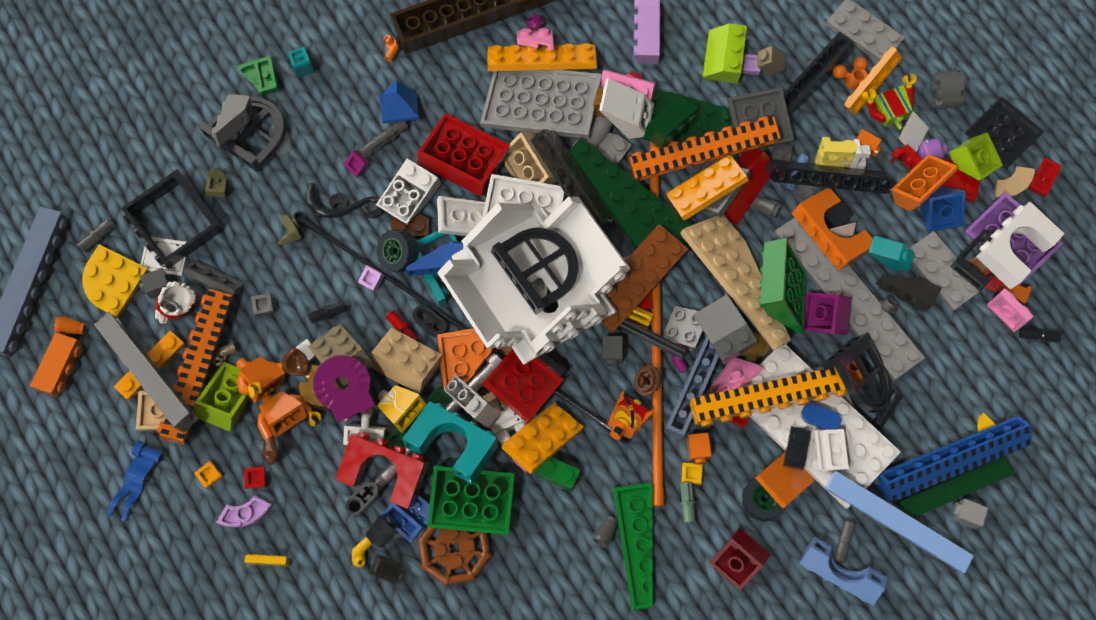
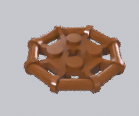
(454, 560)

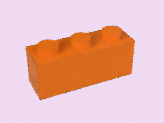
(57, 365)

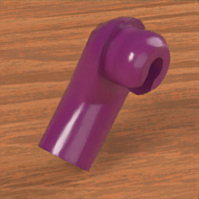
(679, 363)

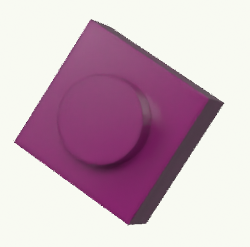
(356, 163)

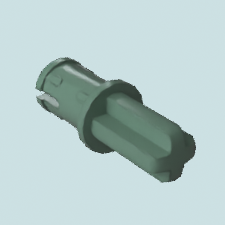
(687, 502)

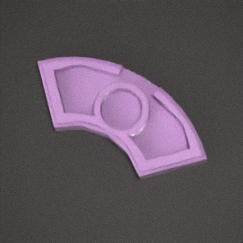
(244, 515)

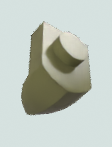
(216, 183)
(291, 226)

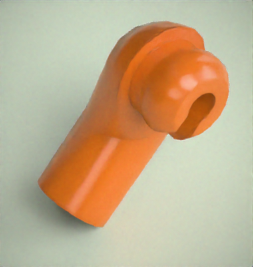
(392, 47)

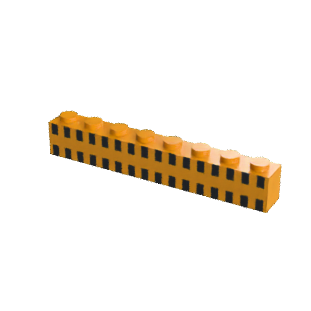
(766, 396)

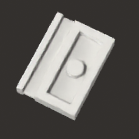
(831, 450)

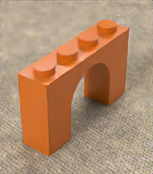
(838, 250)

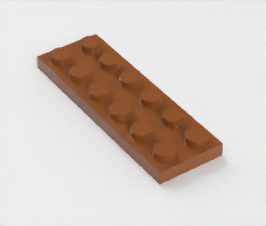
(647, 267)

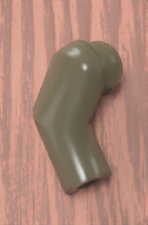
(221, 354)

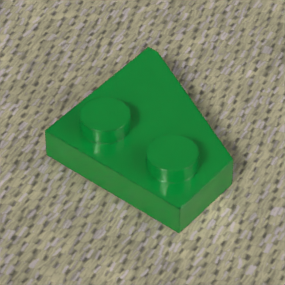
(261, 74)

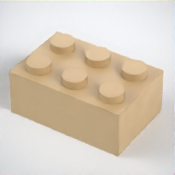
(405, 360)

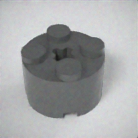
(947, 89)

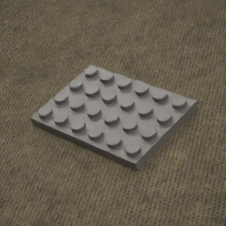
(542, 101)

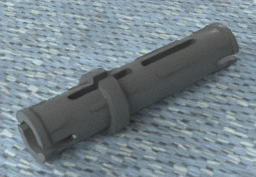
(388, 135)

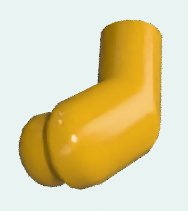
(358, 552)

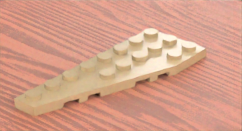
(733, 266)

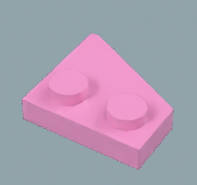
(535, 37)

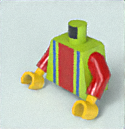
(893, 105)

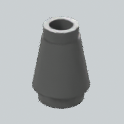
(767, 206)
(605, 532)

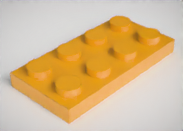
(707, 187)
(542, 437)

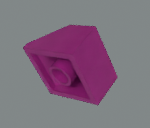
(827, 313)

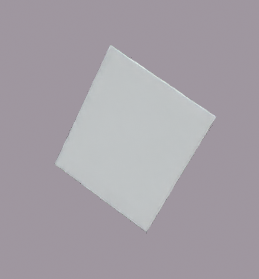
(914, 132)

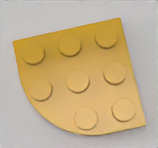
(111, 280)

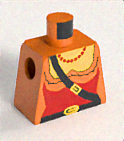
(628, 417)

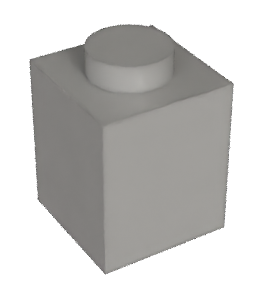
(970, 513)

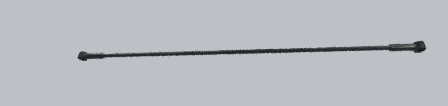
(318, 230)

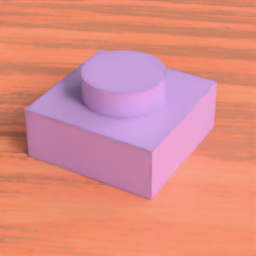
(749, 65)
(371, 278)

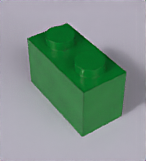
(558, 474)

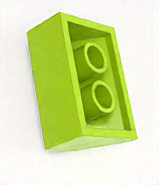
(725, 53)

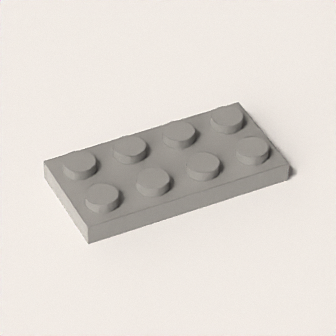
(864, 29)
(933, 263)

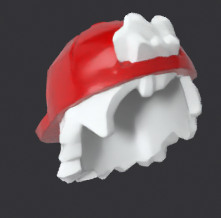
(174, 301)

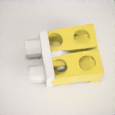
(842, 154)

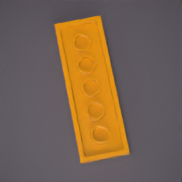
(531, 58)

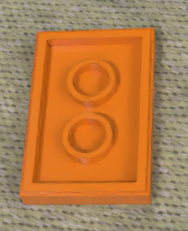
(784, 482)

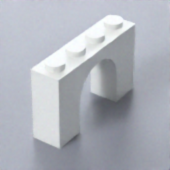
(998, 253)

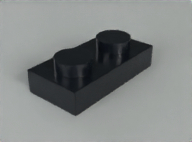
(796, 448)

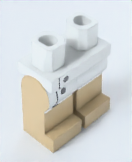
(506, 421)

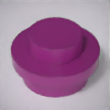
(535, 22)

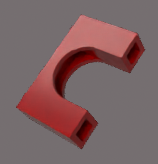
(410, 467)

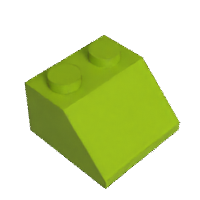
(976, 156)

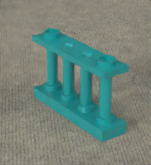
(431, 279)

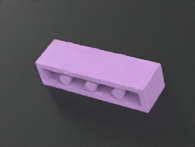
(647, 31)

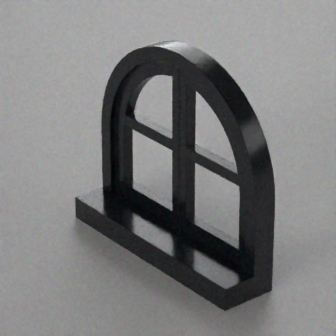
(234, 146)
(519, 278)
(851, 352)

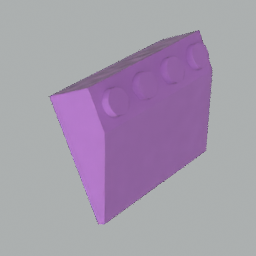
(1020, 244)

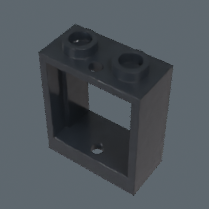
(966, 270)

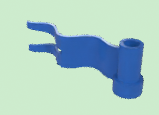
(135, 476)

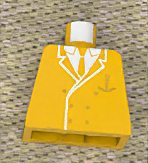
(400, 406)

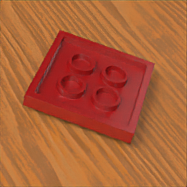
(522, 386)

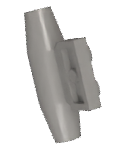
(606, 143)

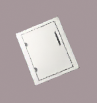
(167, 247)

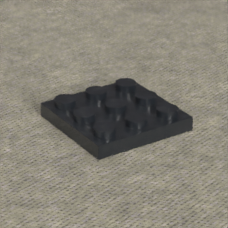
(1008, 129)

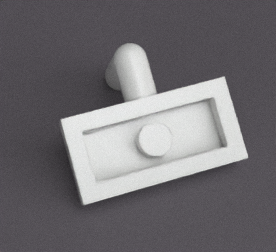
(375, 432)

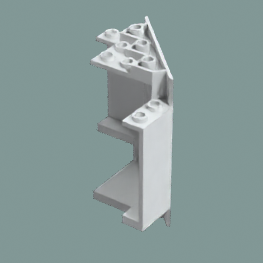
(497, 306)

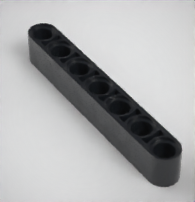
(820, 179)

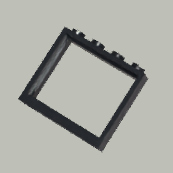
(152, 195)

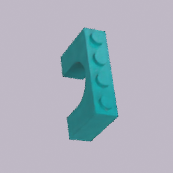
(437, 420)

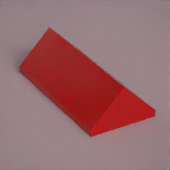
(755, 162)

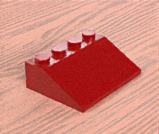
(462, 154)

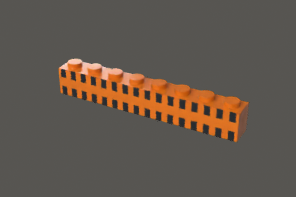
(704, 149)
(198, 357)

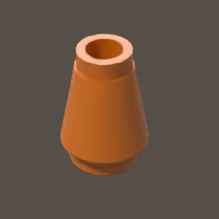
(66, 325)

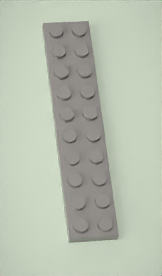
(866, 312)

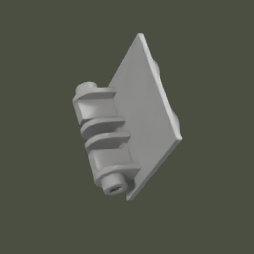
(683, 328)

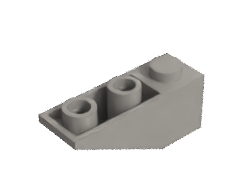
(234, 115)
(472, 401)

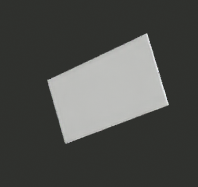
(844, 231)

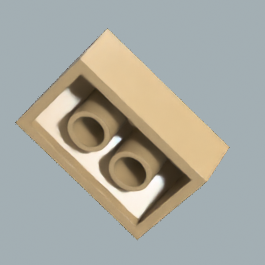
(525, 162)

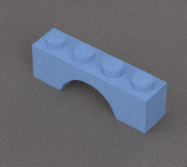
(864, 584)

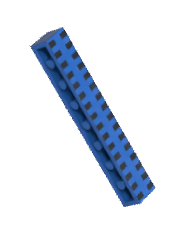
(955, 459)

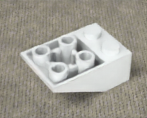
(626, 108)
(409, 191)

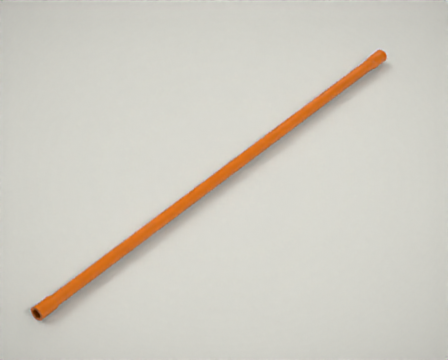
(658, 489)

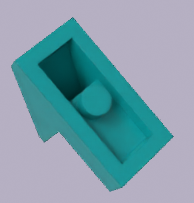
(300, 62)

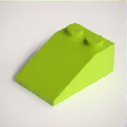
(220, 400)

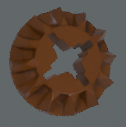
(640, 381)

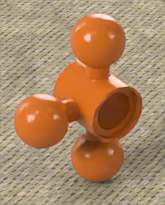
(854, 78)

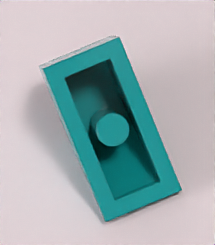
(891, 254)

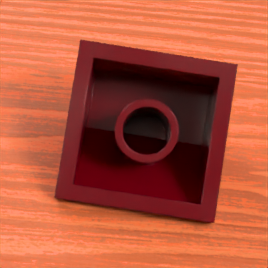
(740, 559)

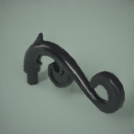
(312, 203)

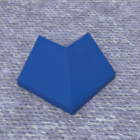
(399, 104)
(944, 209)

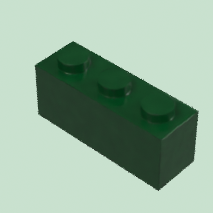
(671, 122)

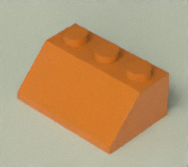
(922, 182)

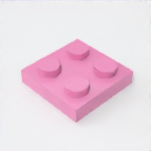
(1010, 310)

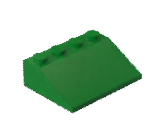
(783, 285)
(471, 507)

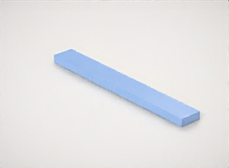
(899, 522)

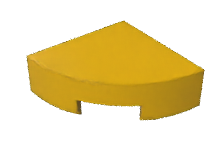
(984, 422)

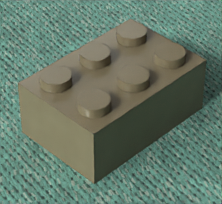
(336, 343)

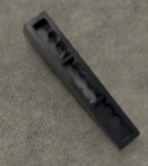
(817, 72)

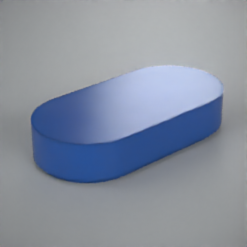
(820, 417)

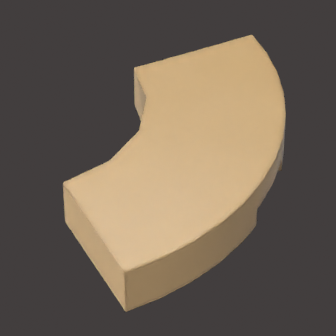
(1015, 184)

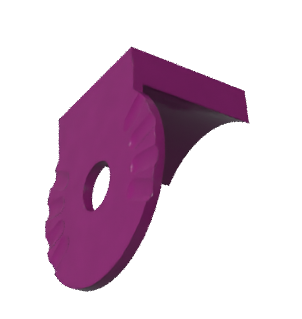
(347, 401)

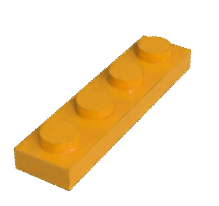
(873, 80)
(160, 355)

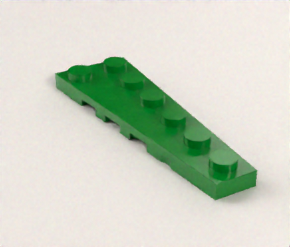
(635, 526)

